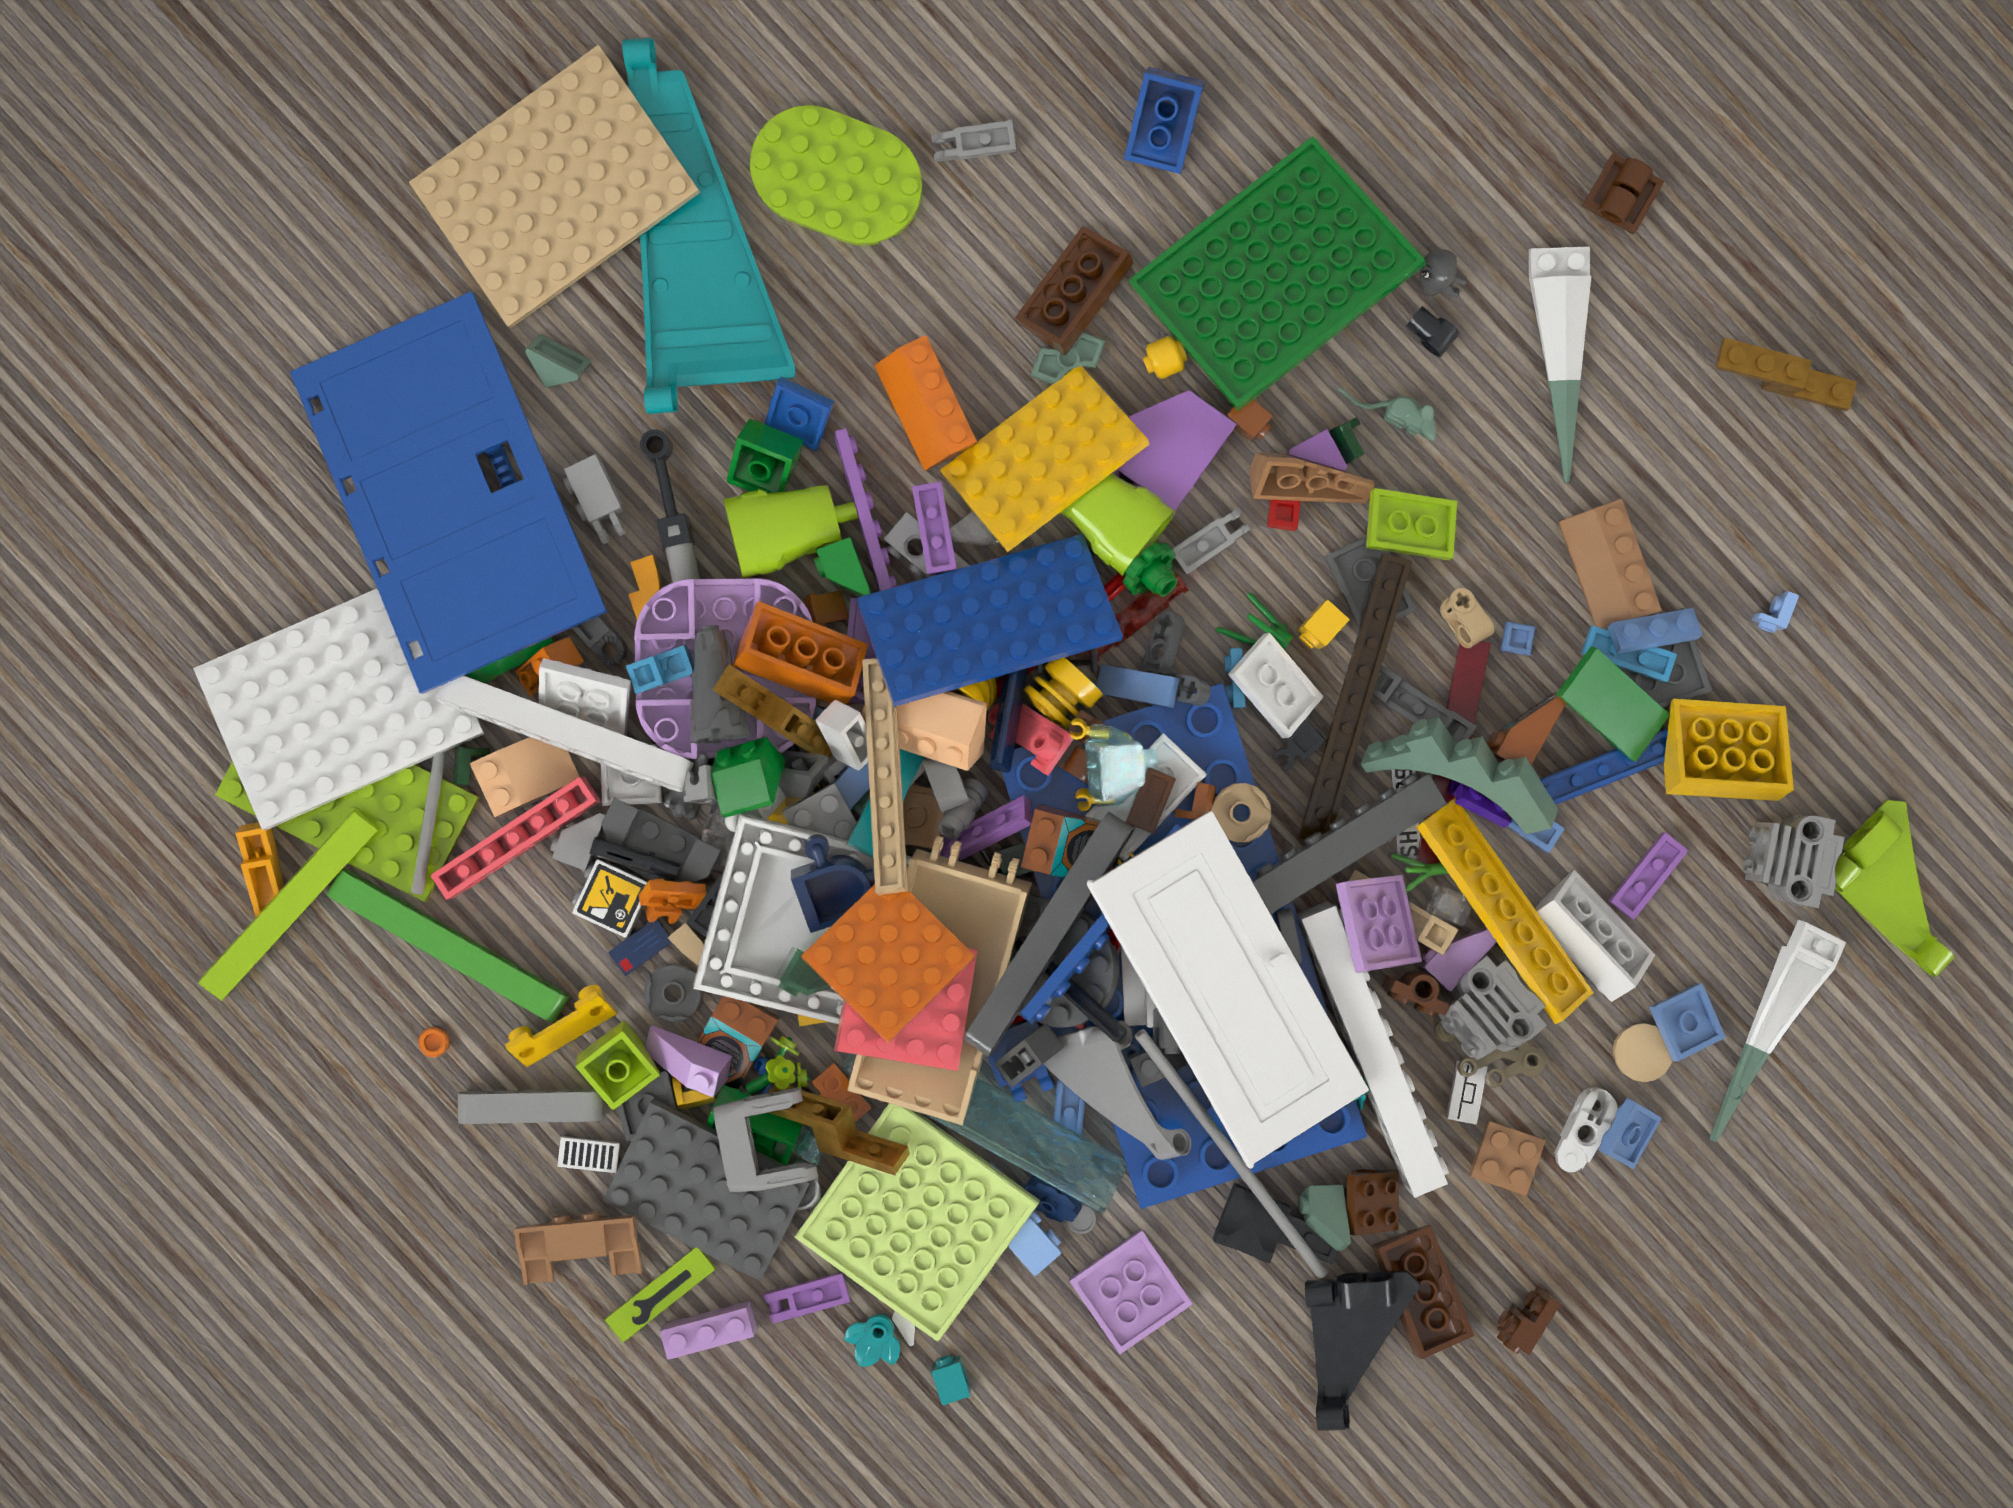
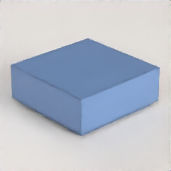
(1517, 638)

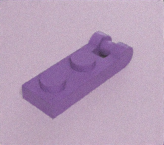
(808, 1297)

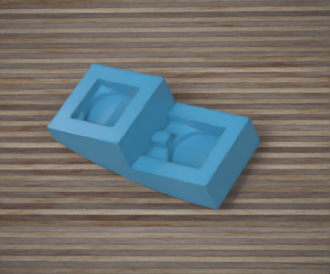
(660, 669)

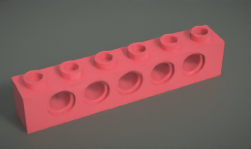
(515, 838)

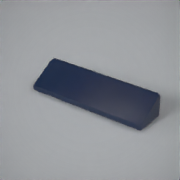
(1007, 721)

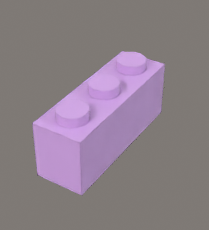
(708, 1330)

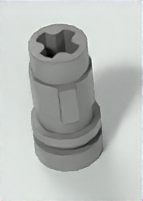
(960, 817)

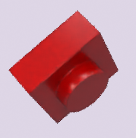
(1283, 514)

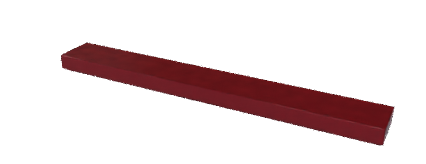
(1463, 700)

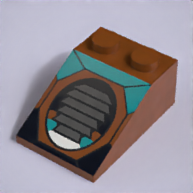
(1527, 732)
(1057, 840)
(740, 1031)

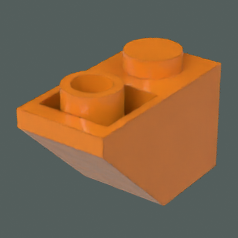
(559, 651)

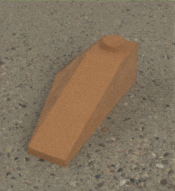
(1294, 479)

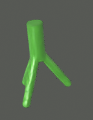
(1426, 869)

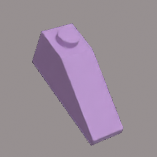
(1459, 958)
(689, 1061)

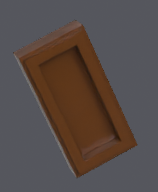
(1150, 800)

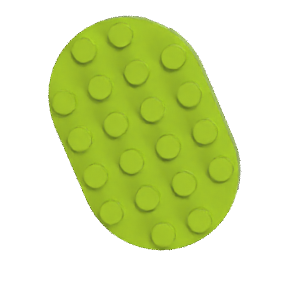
(836, 175)

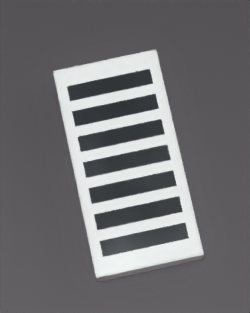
(589, 1154)

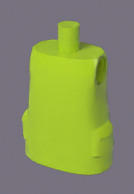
(1119, 520)
(783, 526)

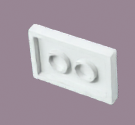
(1275, 685)

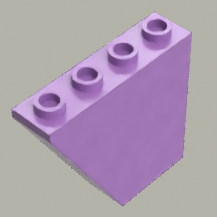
(1182, 441)

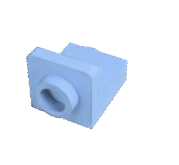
(1781, 610)

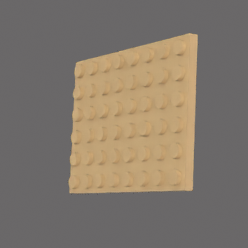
(554, 186)

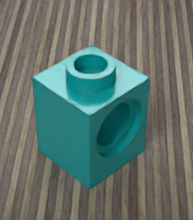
(950, 1379)

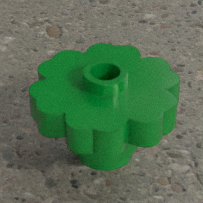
(1152, 571)

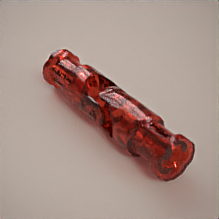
(1153, 606)

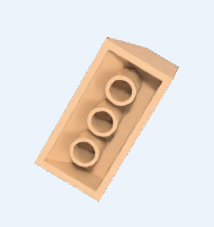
(943, 728)

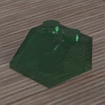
(798, 976)

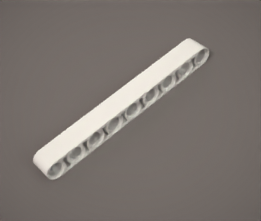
(565, 732)

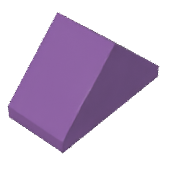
(1320, 450)

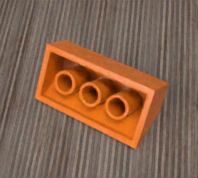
(925, 403)
(800, 654)

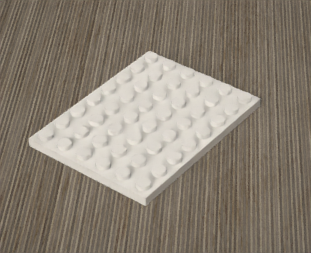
(326, 710)

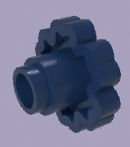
(1053, 1202)

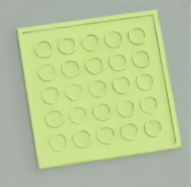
(923, 1233)

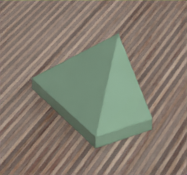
(555, 362)

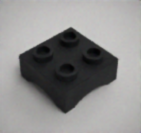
(1248, 1225)

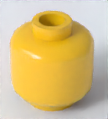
(1165, 357)

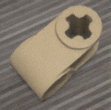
(1468, 620)

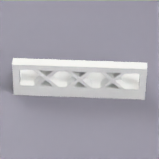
(1136, 1000)

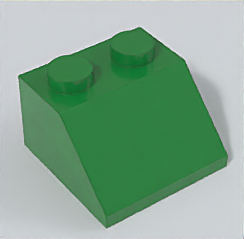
(764, 458)
(843, 567)
(747, 776)

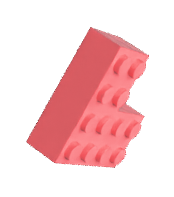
(928, 1040)

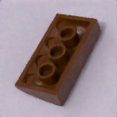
(1074, 290)
(1435, 1312)

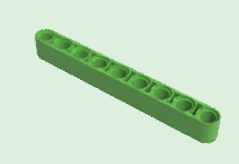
(448, 945)

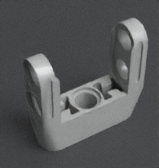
(739, 1149)

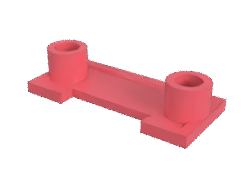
(1037, 736)

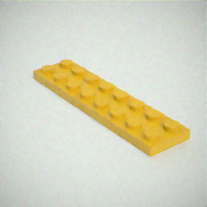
(1505, 910)

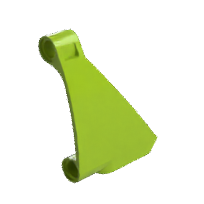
(1883, 885)

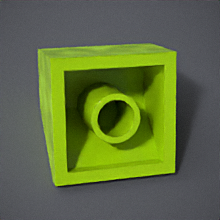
(617, 1065)

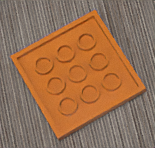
(888, 959)

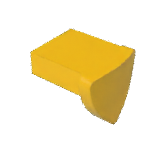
(690, 1098)

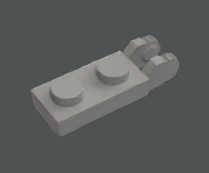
(976, 141)
(1208, 542)

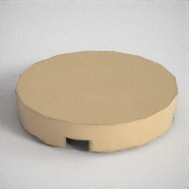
(1641, 1052)

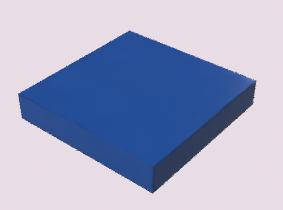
(799, 412)

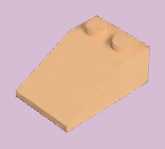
(523, 774)

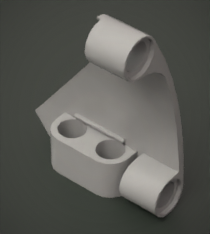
(1099, 1076)

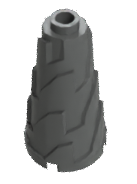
(712, 715)

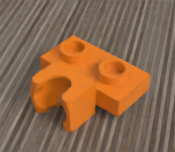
(669, 897)
(834, 1086)

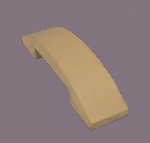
(1428, 928)

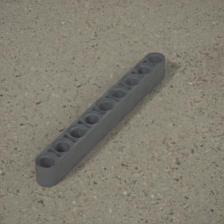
(1047, 935)

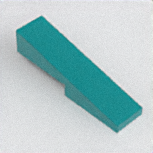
(862, 834)

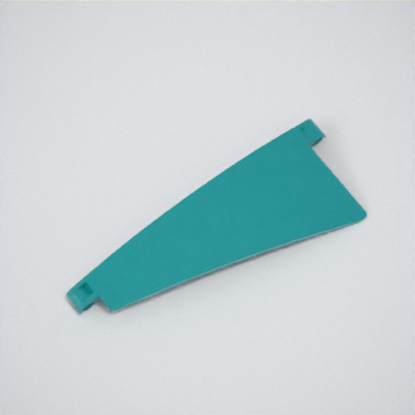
(700, 281)

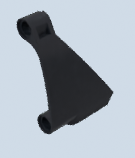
(1349, 1327)

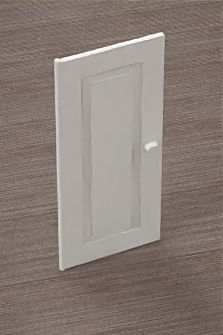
(1228, 987)

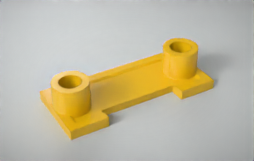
(590, 1012)

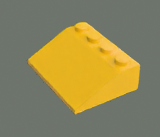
(1728, 750)

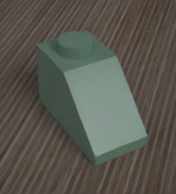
(1326, 1214)

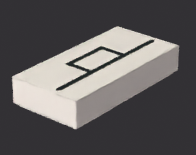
(1466, 1095)

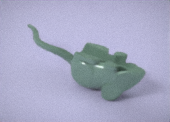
(1405, 413)

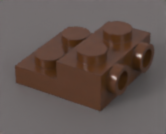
(1524, 1327)

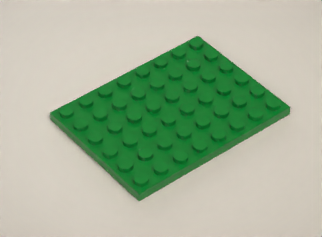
(1276, 273)

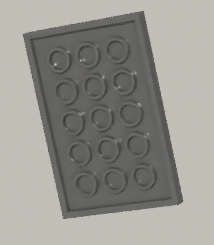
(680, 1186)

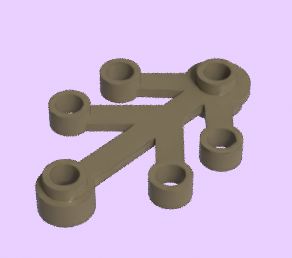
(1517, 1056)

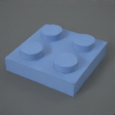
(1687, 1022)
(1629, 1133)

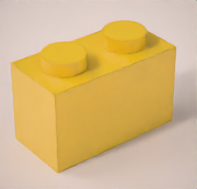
(1322, 625)

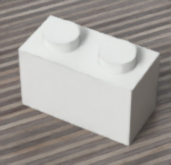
(845, 734)

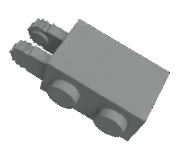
(595, 494)

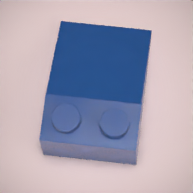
(1164, 119)

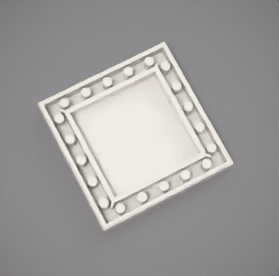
(762, 919)

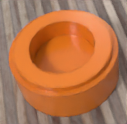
(434, 1042)

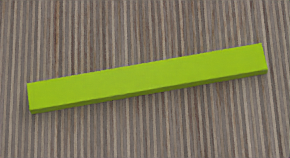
(288, 904)

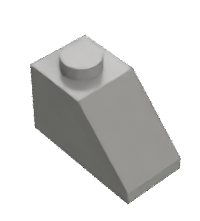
(576, 841)

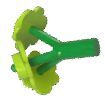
(779, 1070)

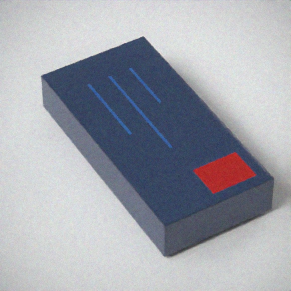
(640, 947)

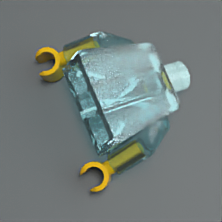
(1113, 765)

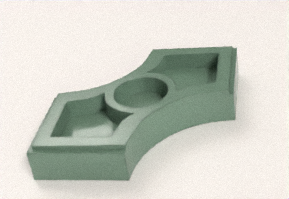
(1053, 365)

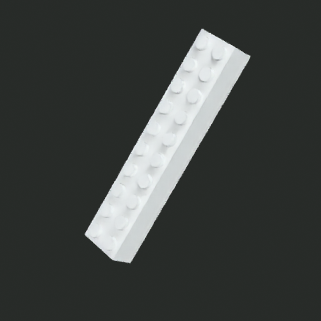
(1372, 1051)

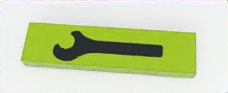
(660, 1294)

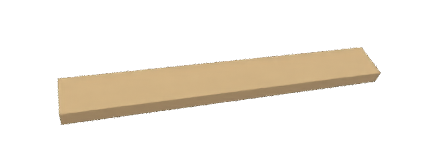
(884, 783)

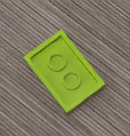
(1411, 524)

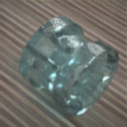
(808, 1148)

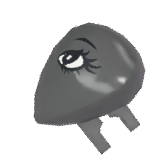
(1441, 273)

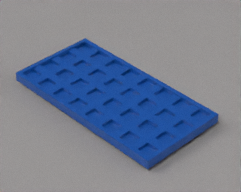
(988, 619)

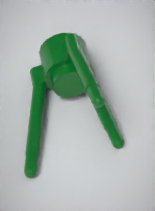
(1277, 630)

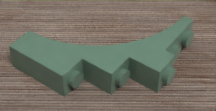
(1472, 763)

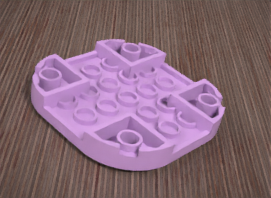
(672, 621)

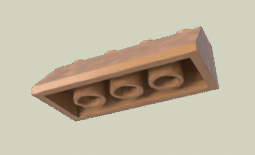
(1609, 564)

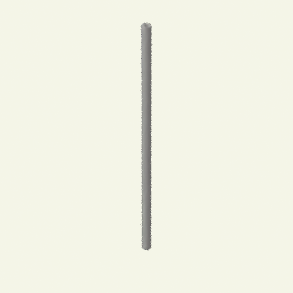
(1230, 1153)

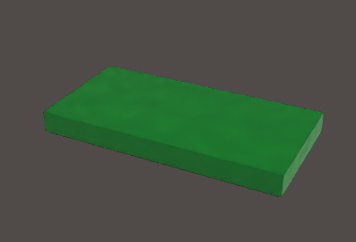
(1613, 704)

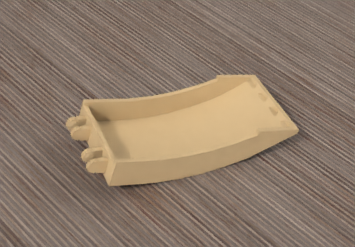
(986, 916)

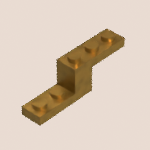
(1785, 374)
(772, 711)
(838, 1135)

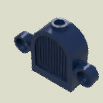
(829, 884)

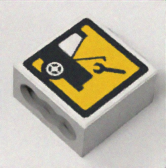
(610, 897)

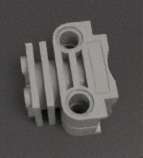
(1795, 855)
(1492, 1010)

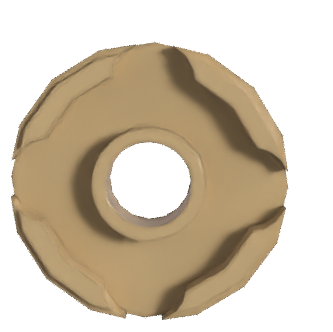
(1258, 808)

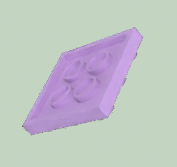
(1378, 923)
(1130, 1291)

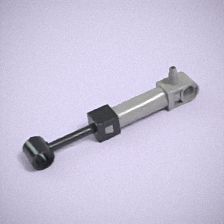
(674, 528)

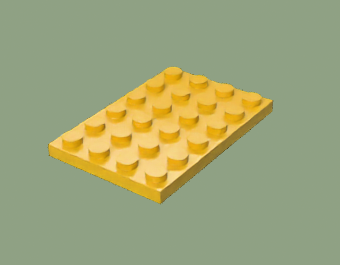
(1044, 457)

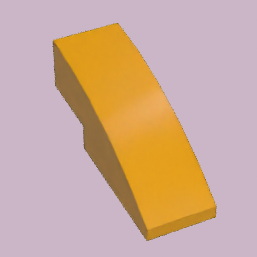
(648, 580)
(259, 864)

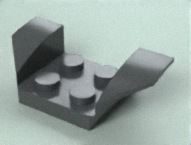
(650, 833)

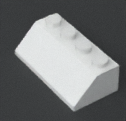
(1594, 936)

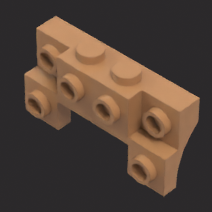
(578, 1239)

